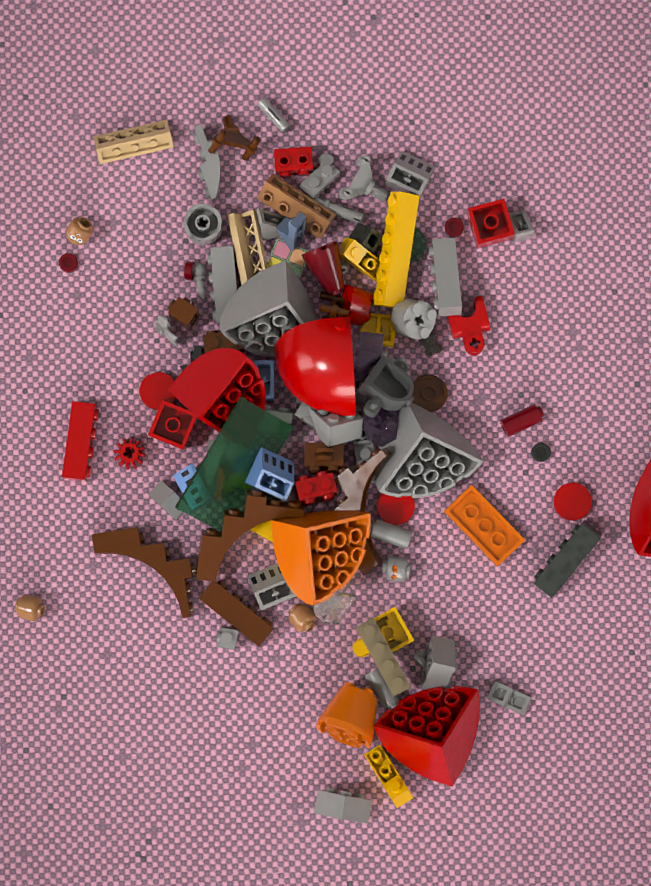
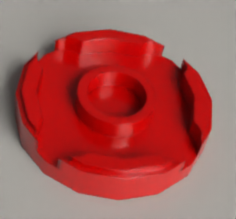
(155, 388)
(572, 501)
(395, 509)

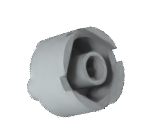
(208, 215)
(413, 318)

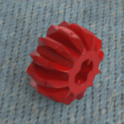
(123, 451)

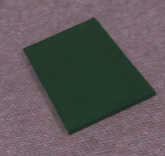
(223, 471)

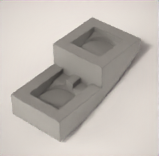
(509, 698)

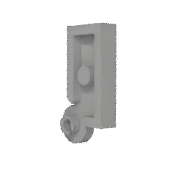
(321, 177)

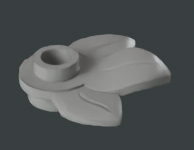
(163, 327)

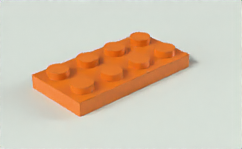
(484, 525)

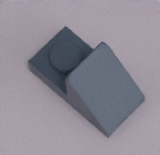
(292, 230)

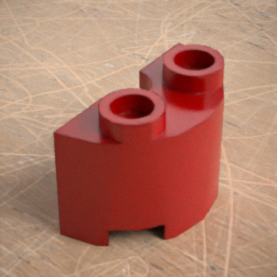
(358, 303)

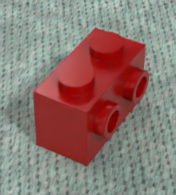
(293, 161)

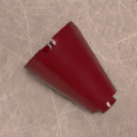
(326, 267)

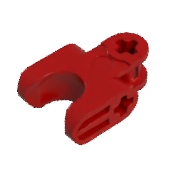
(471, 327)

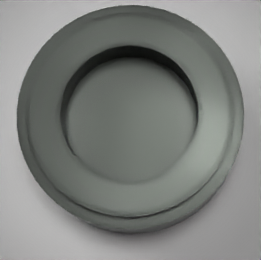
(540, 452)

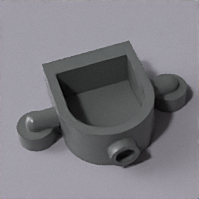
(387, 387)

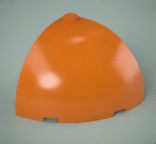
(320, 551)

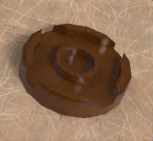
(429, 392)

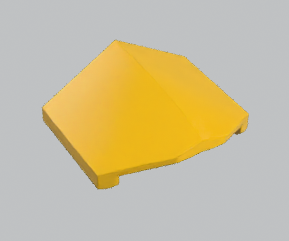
(382, 325)

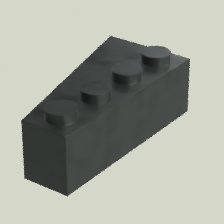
(568, 558)

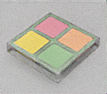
(294, 258)

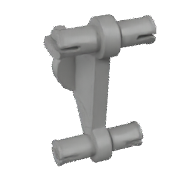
(363, 183)

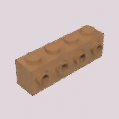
(290, 202)

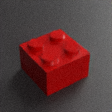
(490, 223)
(172, 424)

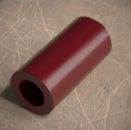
(522, 420)

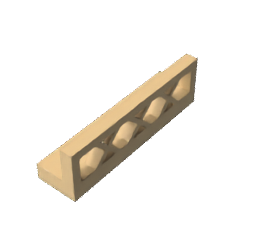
(133, 144)
(242, 245)

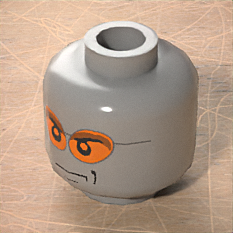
(396, 569)

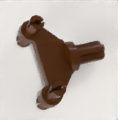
(232, 137)
(332, 309)

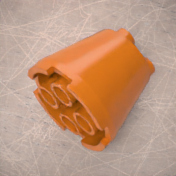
(350, 716)

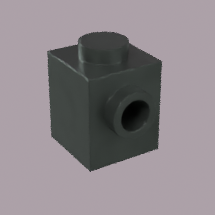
(366, 237)

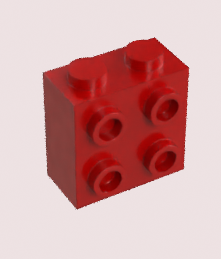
(316, 488)

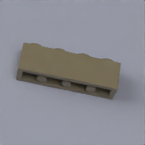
(383, 657)

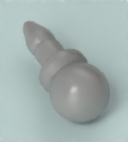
(198, 274)

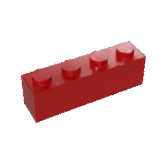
(79, 441)

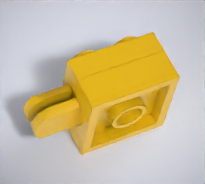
(392, 629)

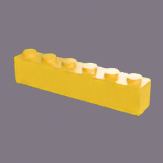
(396, 249)

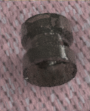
(431, 345)

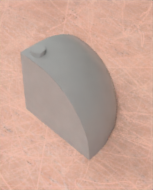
(266, 309)
(425, 456)

